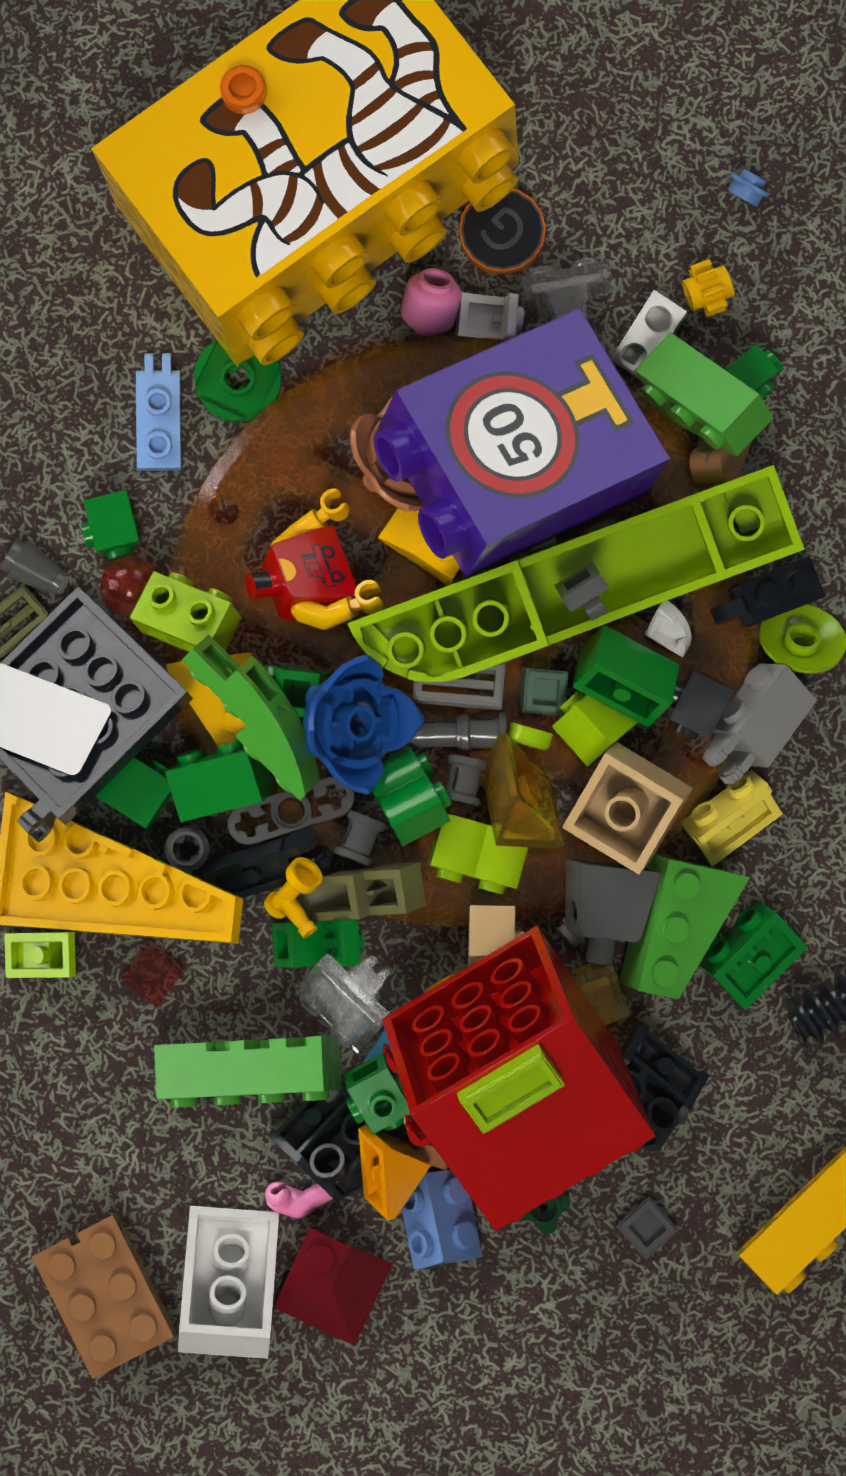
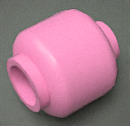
(431, 302)

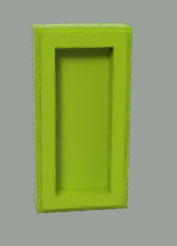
(510, 1089)

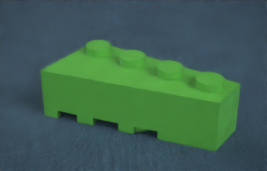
(248, 1068)

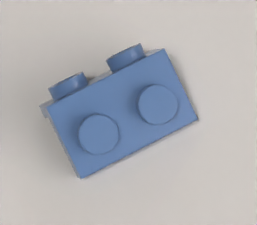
(440, 1222)

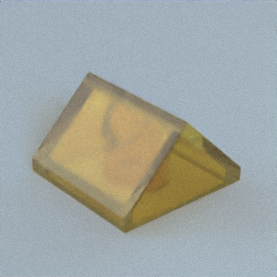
(520, 799)

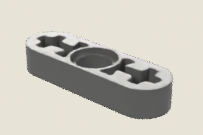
(262, 831)

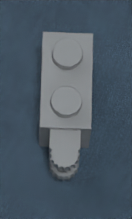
(758, 721)

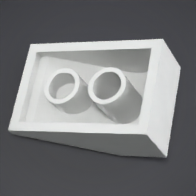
(228, 1282)

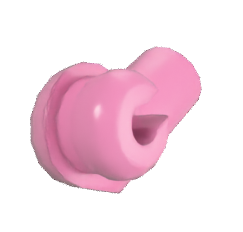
(293, 1201)

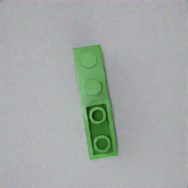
(272, 726)

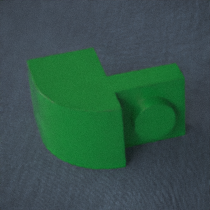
(338, 938)

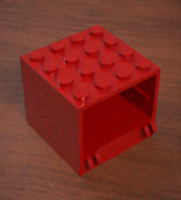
(480, 1023)

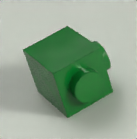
(111, 525)

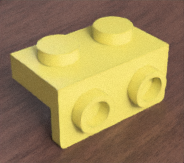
(731, 817)

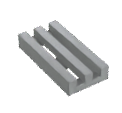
(464, 700)

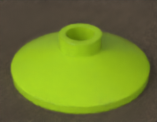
(804, 639)

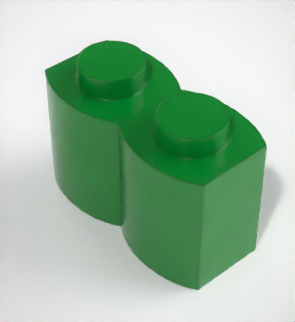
(408, 796)

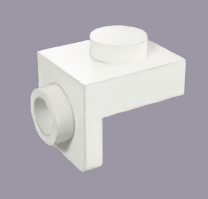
(489, 316)

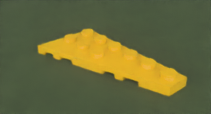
(103, 886)

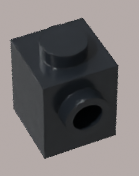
(698, 704)

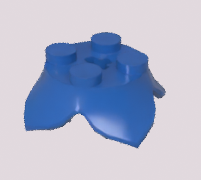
(380, 723)

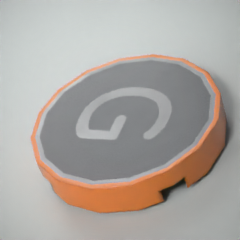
(504, 235)

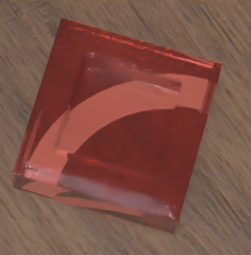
(152, 976)

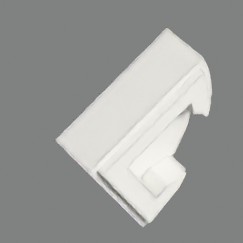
(670, 629)

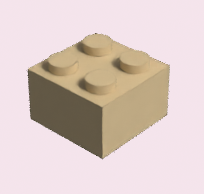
(627, 807)

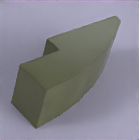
(365, 892)

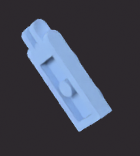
(158, 416)

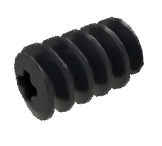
(819, 1012)

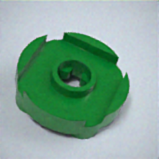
(229, 404)

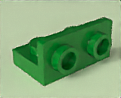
(752, 954)

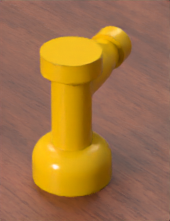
(301, 877)

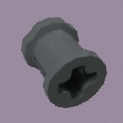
(464, 779)
(359, 838)

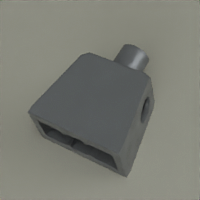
(607, 904)

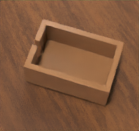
(104, 1296)

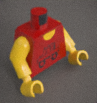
(310, 572)

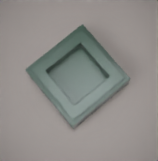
(542, 691)

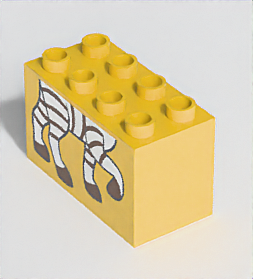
(357, 154)

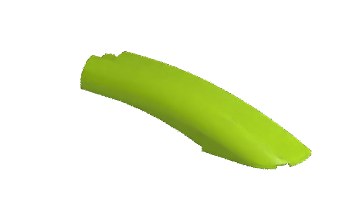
(639, 558)

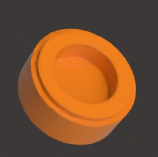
(243, 89)

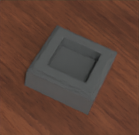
(647, 1227)

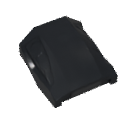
(662, 1082)
(324, 1143)

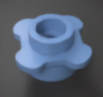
(748, 187)

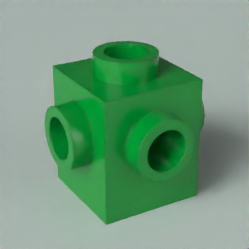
(376, 1095)

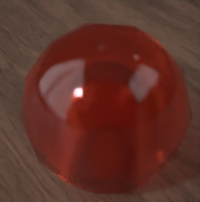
(125, 582)

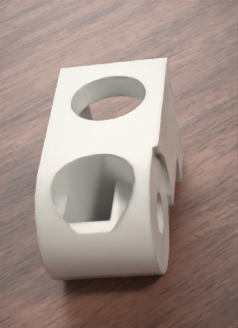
(650, 327)

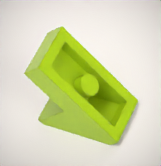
(40, 955)

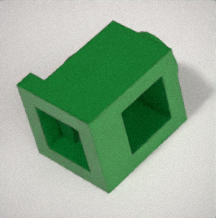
(757, 370)

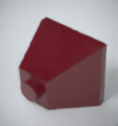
(332, 1285)

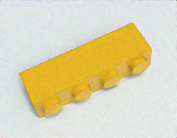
(800, 1230)

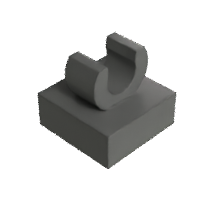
(583, 590)

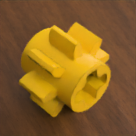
(708, 288)

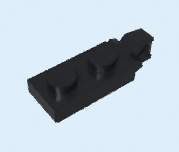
(771, 594)

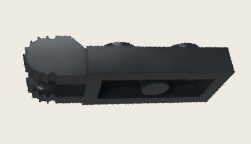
(264, 865)

